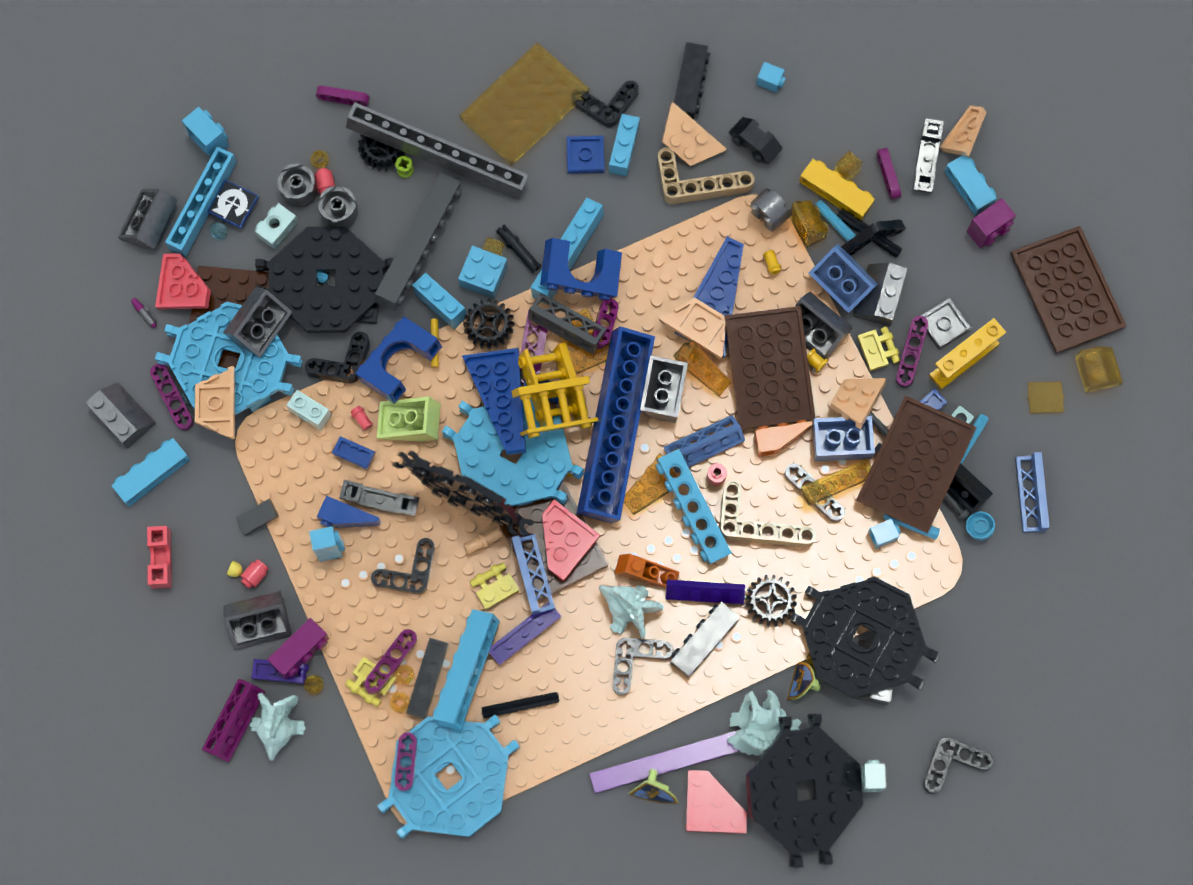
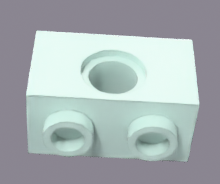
(274, 236)
(308, 410)
(873, 776)

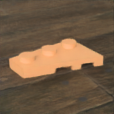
(963, 135)

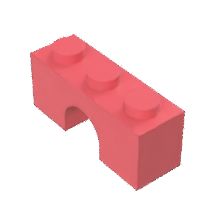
(161, 562)

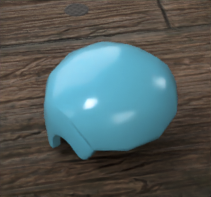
(980, 525)

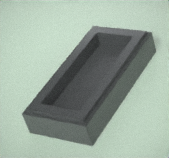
(257, 517)

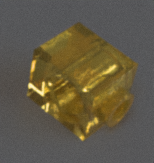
(848, 166)

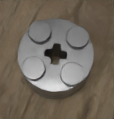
(297, 195)
(347, 207)
(771, 209)

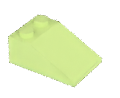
(409, 420)

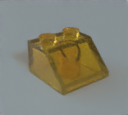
(808, 222)
(1098, 368)

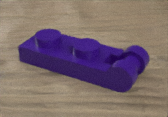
(264, 671)

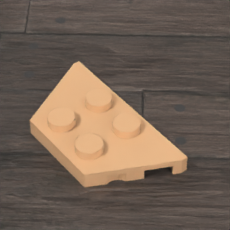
(688, 138)
(699, 325)
(856, 398)
(217, 403)

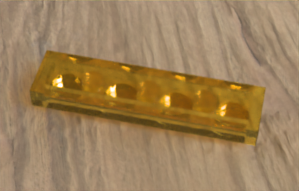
(836, 482)

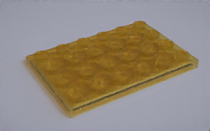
(524, 103)

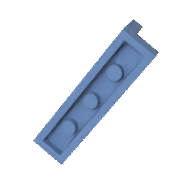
(708, 445)
(1039, 493)
(522, 561)

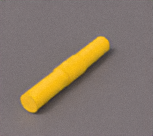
(434, 331)

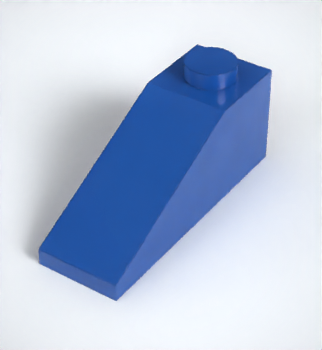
(342, 515)

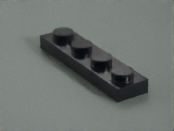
(427, 678)

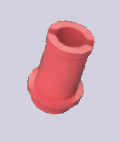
(362, 419)

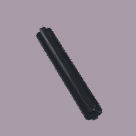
(859, 226)
(521, 704)

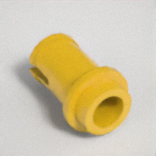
(772, 263)

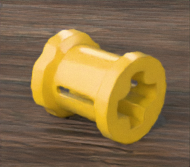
(816, 360)

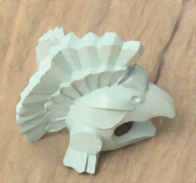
(628, 606)
(275, 726)
(759, 726)

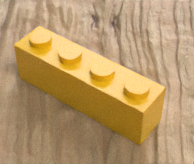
(836, 189)

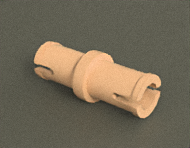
(482, 540)

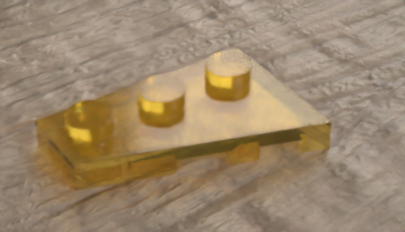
(647, 489)

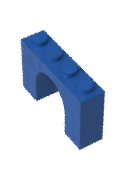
(557, 275)
(403, 336)

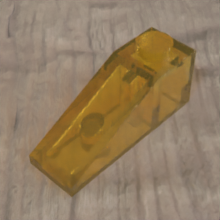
(702, 367)

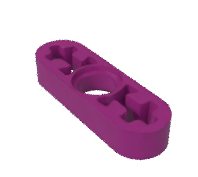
(342, 96)
(888, 173)
(610, 318)
(399, 776)

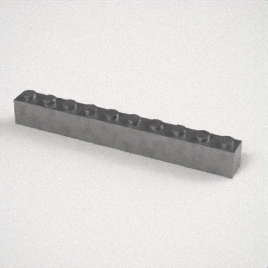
(436, 150)

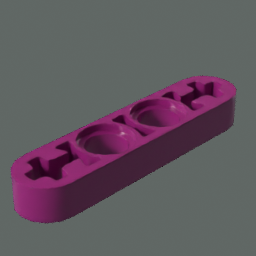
(912, 351)
(172, 396)
(388, 660)

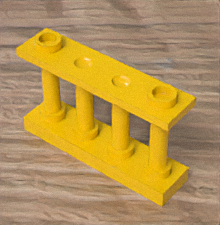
(967, 354)
(565, 371)
(542, 391)

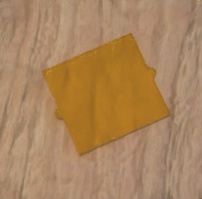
(1045, 397)

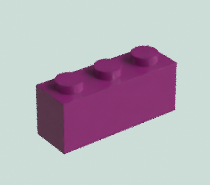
(298, 649)

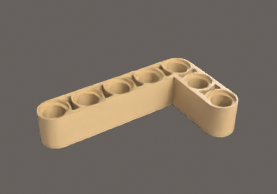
(698, 184)
(757, 527)

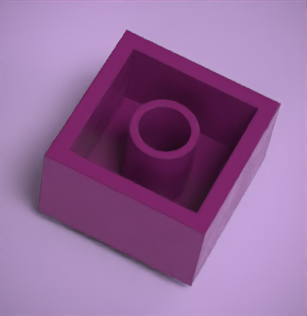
(991, 223)

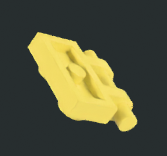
(873, 350)
(496, 591)
(362, 671)

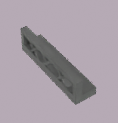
(563, 326)

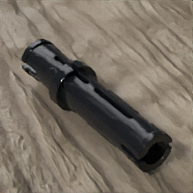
(514, 243)

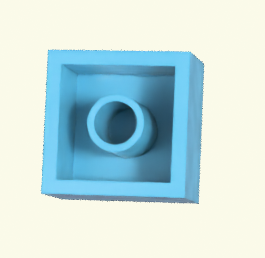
(204, 131)
(483, 272)

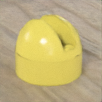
(235, 569)

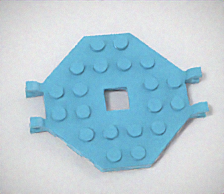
(199, 351)
(534, 475)
(467, 803)

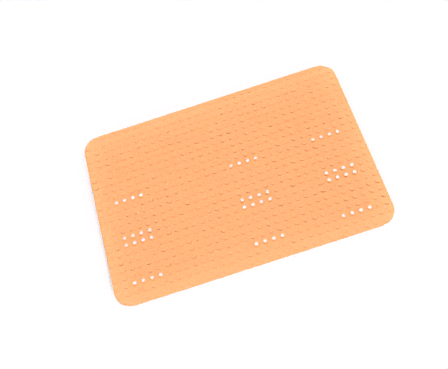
(576, 655)

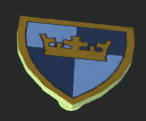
(802, 681)
(654, 791)

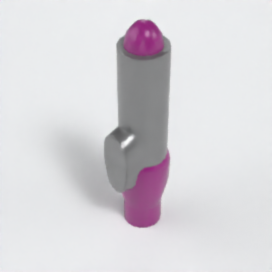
(144, 312)

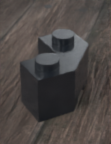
(761, 144)

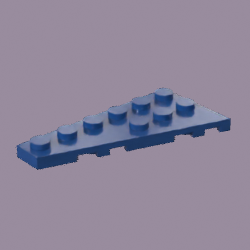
(721, 281)
(495, 377)

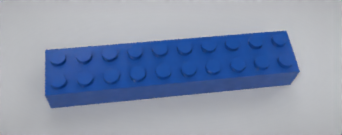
(616, 427)

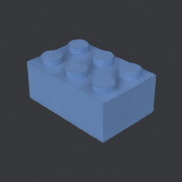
(843, 278)
(841, 439)

